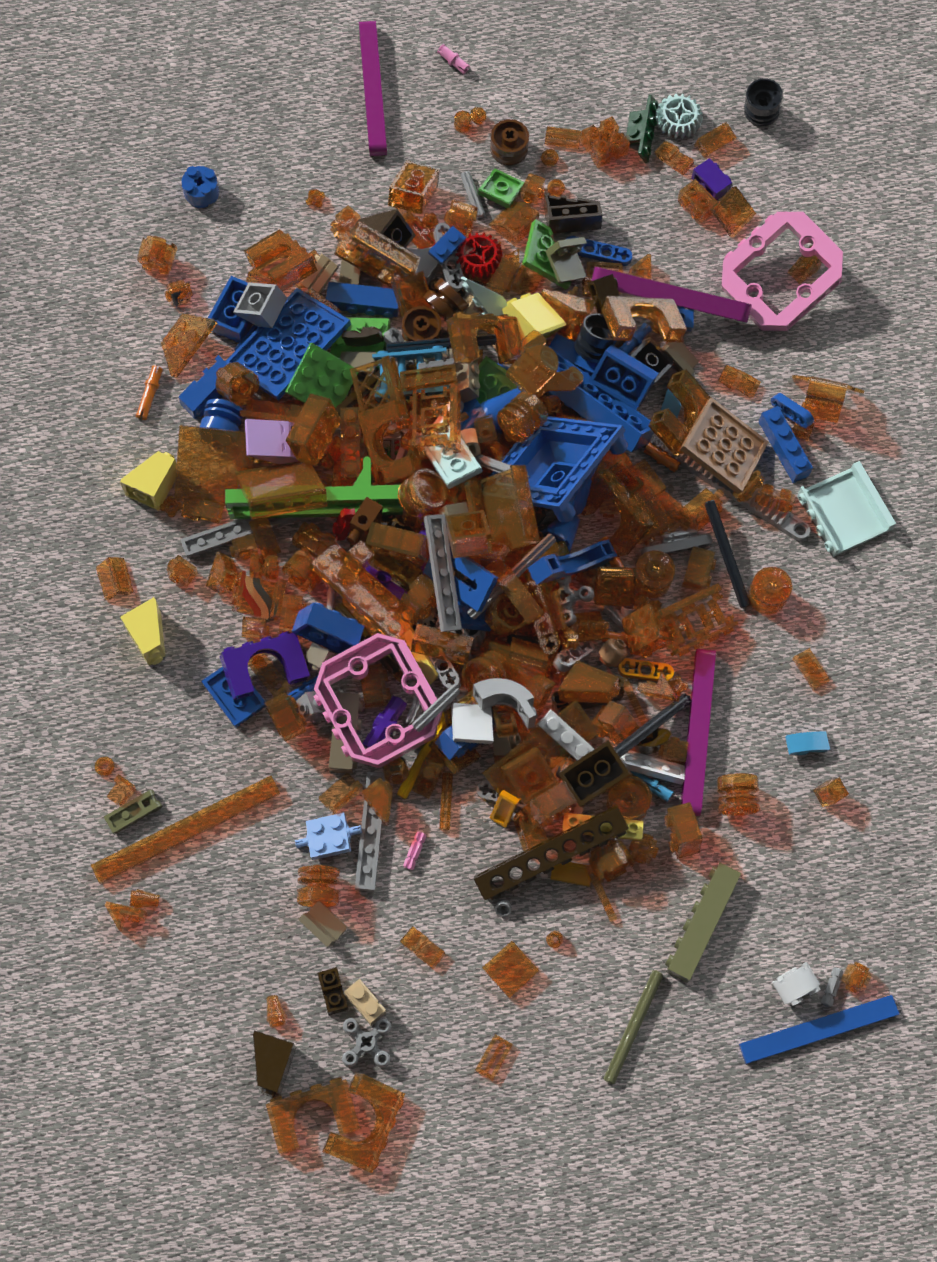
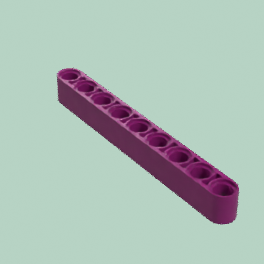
(372, 88)
(682, 296)
(698, 729)

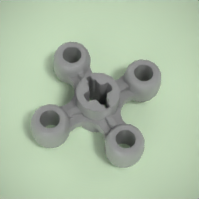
(573, 596)
(373, 1050)

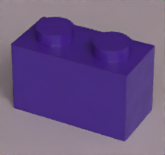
(712, 178)

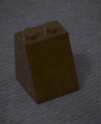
(390, 225)
(272, 1062)

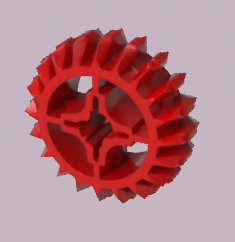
(484, 247)

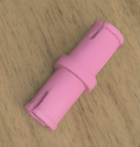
(453, 59)

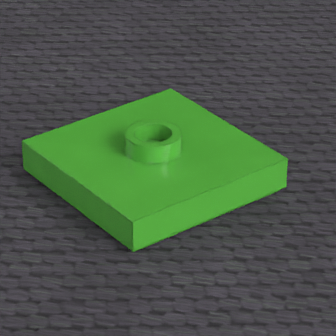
(501, 188)

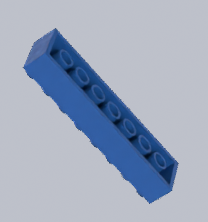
(601, 407)

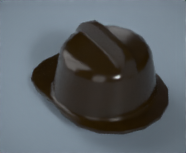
(653, 742)

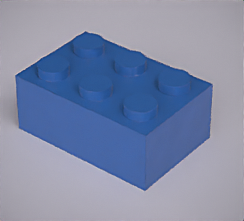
(228, 323)
(623, 377)
(327, 628)

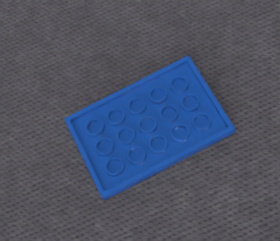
(279, 350)

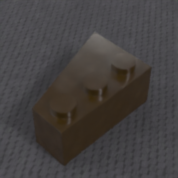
(572, 215)

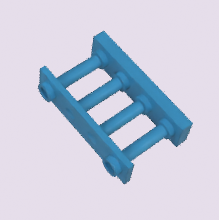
(436, 352)

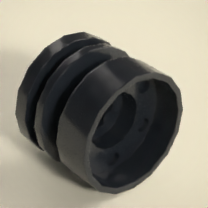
(763, 102)
(593, 338)

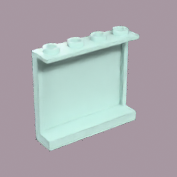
(846, 510)

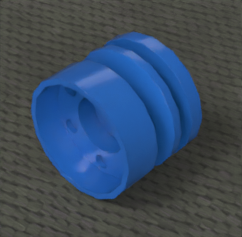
(221, 415)

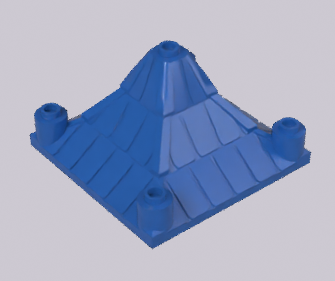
(563, 461)

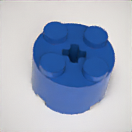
(200, 186)

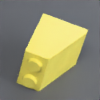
(534, 314)
(151, 480)
(146, 630)

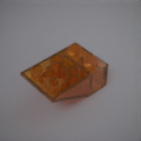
(570, 309)

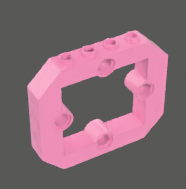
(806, 232)
(365, 654)

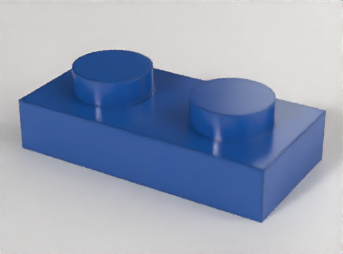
(447, 245)

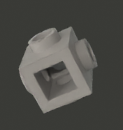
(309, 707)

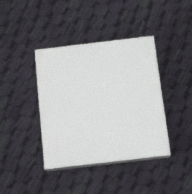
(471, 723)

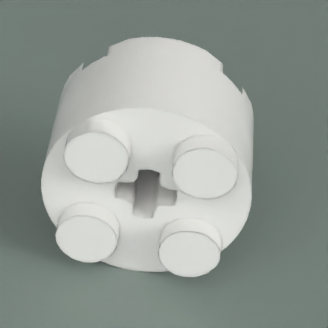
(796, 983)

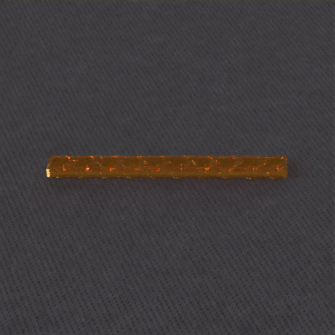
(185, 829)

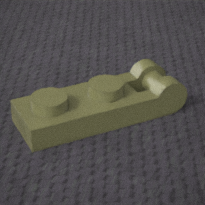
(132, 812)

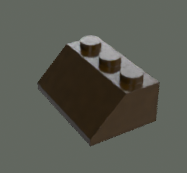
(595, 774)

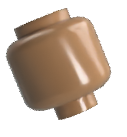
(613, 652)

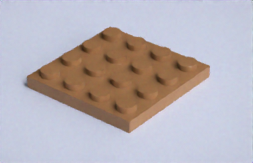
(724, 445)

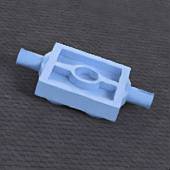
(328, 836)

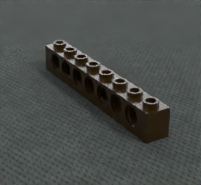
(491, 891)

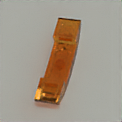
(519, 595)

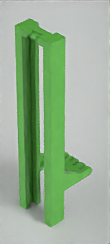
(337, 498)

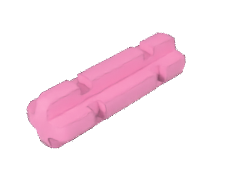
(414, 850)

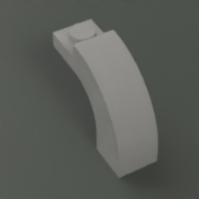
(509, 693)

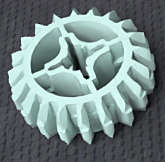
(689, 120)

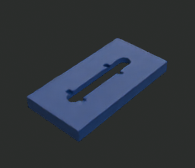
(483, 578)

